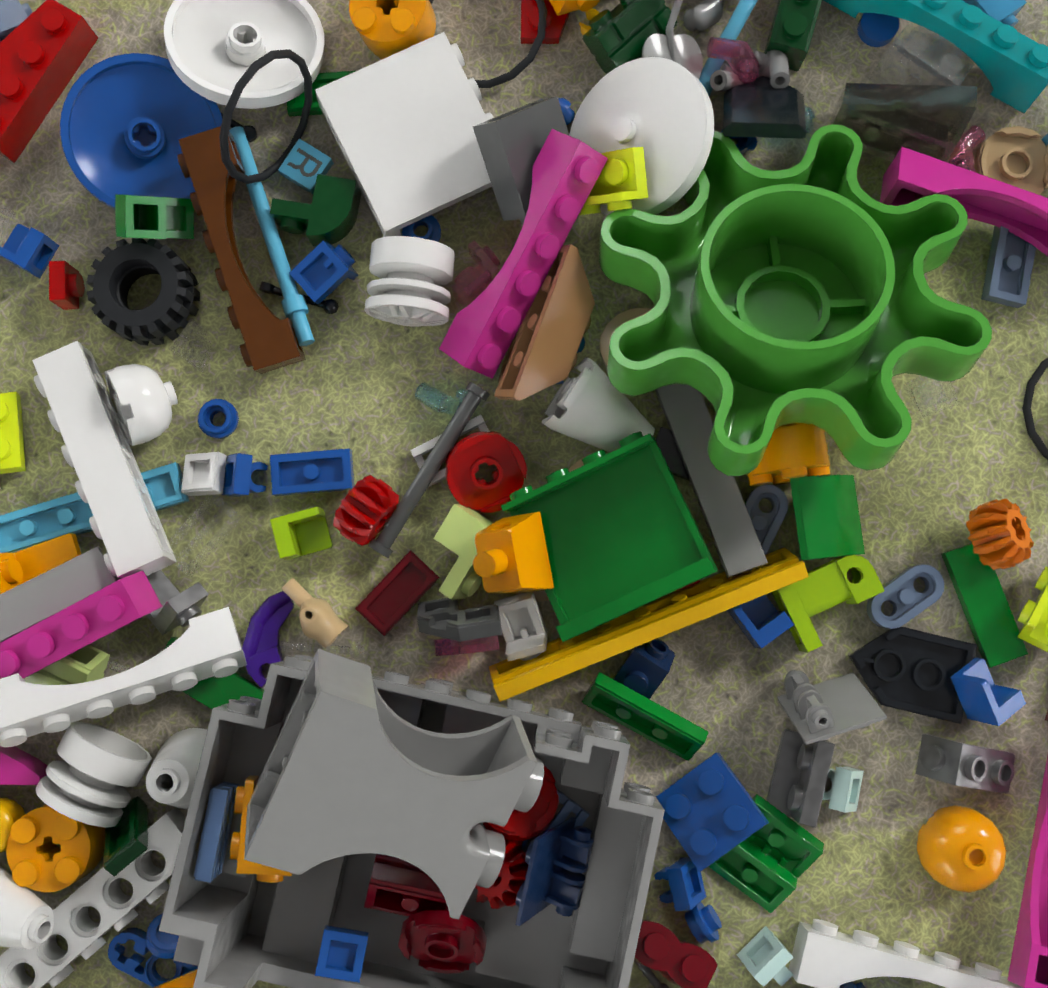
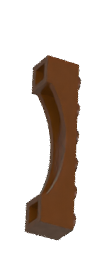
(267, 339)

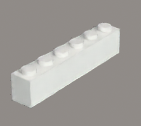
(103, 462)

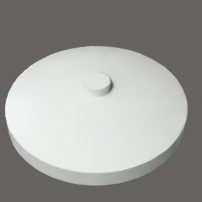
(219, 40)
(655, 108)

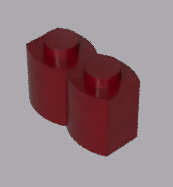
(676, 960)

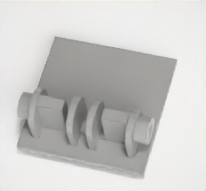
(829, 706)

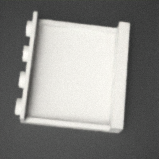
(409, 132)

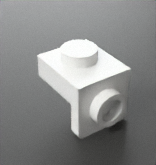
(522, 626)

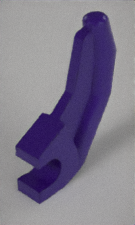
(262, 635)

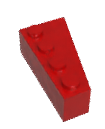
(36, 68)

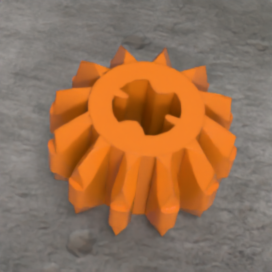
(999, 534)

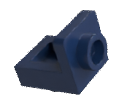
(645, 667)

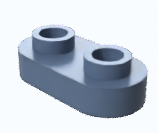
(767, 524)
(904, 598)

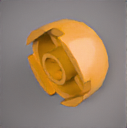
(961, 849)

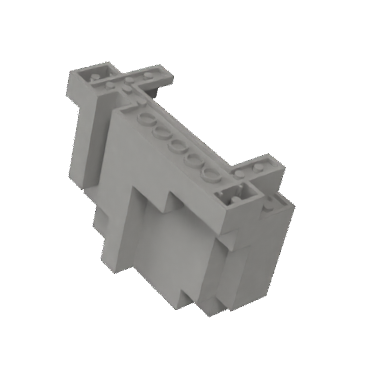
(275, 930)

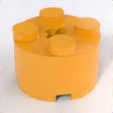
(392, 24)
(792, 453)
(42, 864)

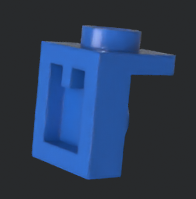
(324, 270)

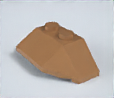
(550, 332)

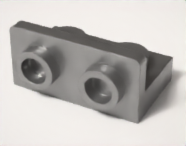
(800, 777)

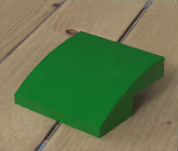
(827, 516)
(770, 859)

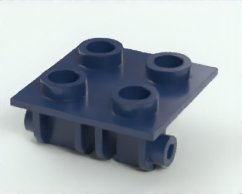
(555, 871)

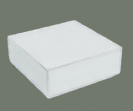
(203, 474)

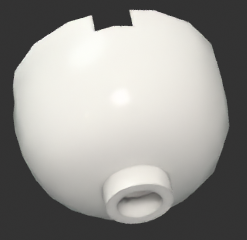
(141, 401)

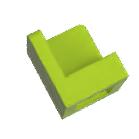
(301, 533)

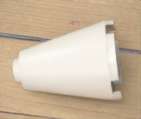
(594, 410)
(176, 767)
(23, 916)

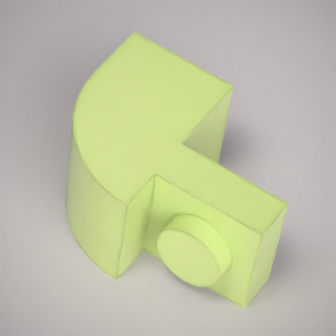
(458, 535)

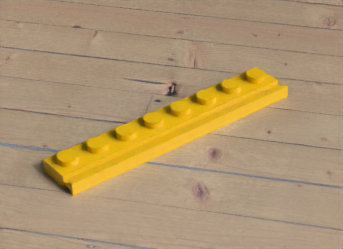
(646, 624)

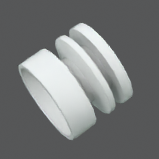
(410, 281)
(93, 774)

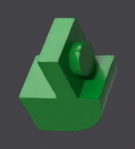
(153, 217)

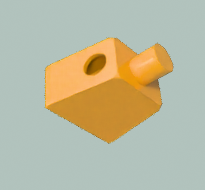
(513, 555)

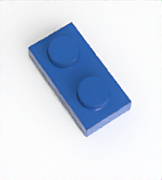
(312, 472)

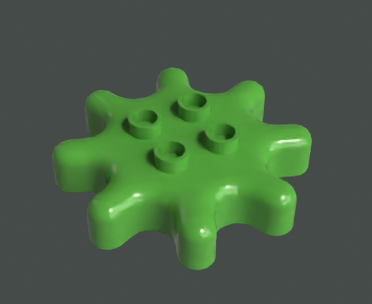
(791, 301)

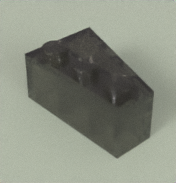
(907, 116)

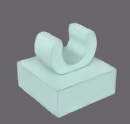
(845, 789)
(766, 958)

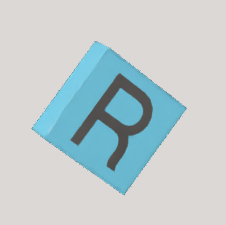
(304, 164)

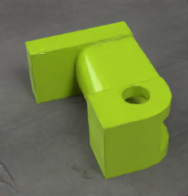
(823, 590)

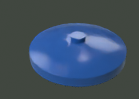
(126, 126)

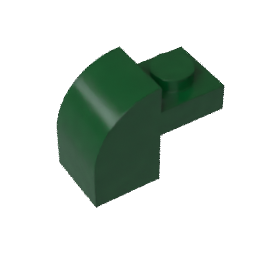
(328, 217)

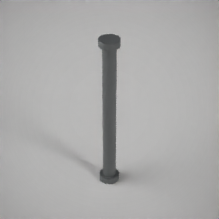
(429, 469)

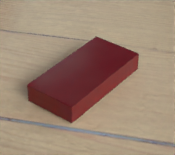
(397, 593)

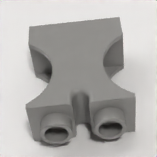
(368, 782)

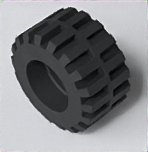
(118, 273)

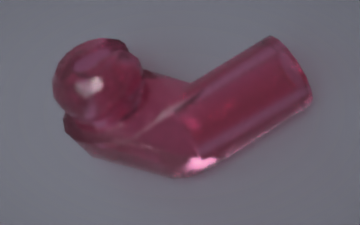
(738, 56)
(962, 154)

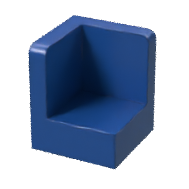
(29, 250)
(760, 621)
(982, 698)

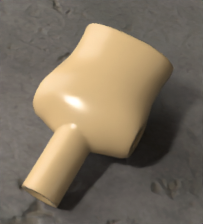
(315, 615)

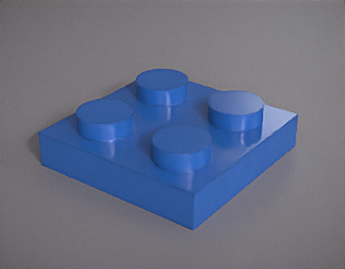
(710, 811)

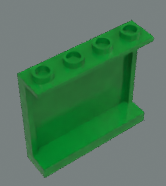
(614, 534)

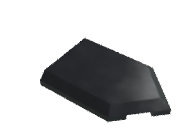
(764, 111)
(914, 671)

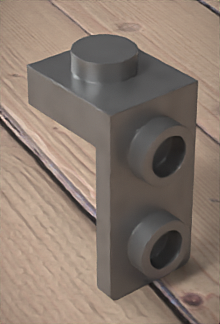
(176, 606)
(965, 764)

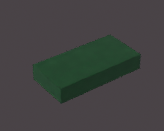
(127, 838)

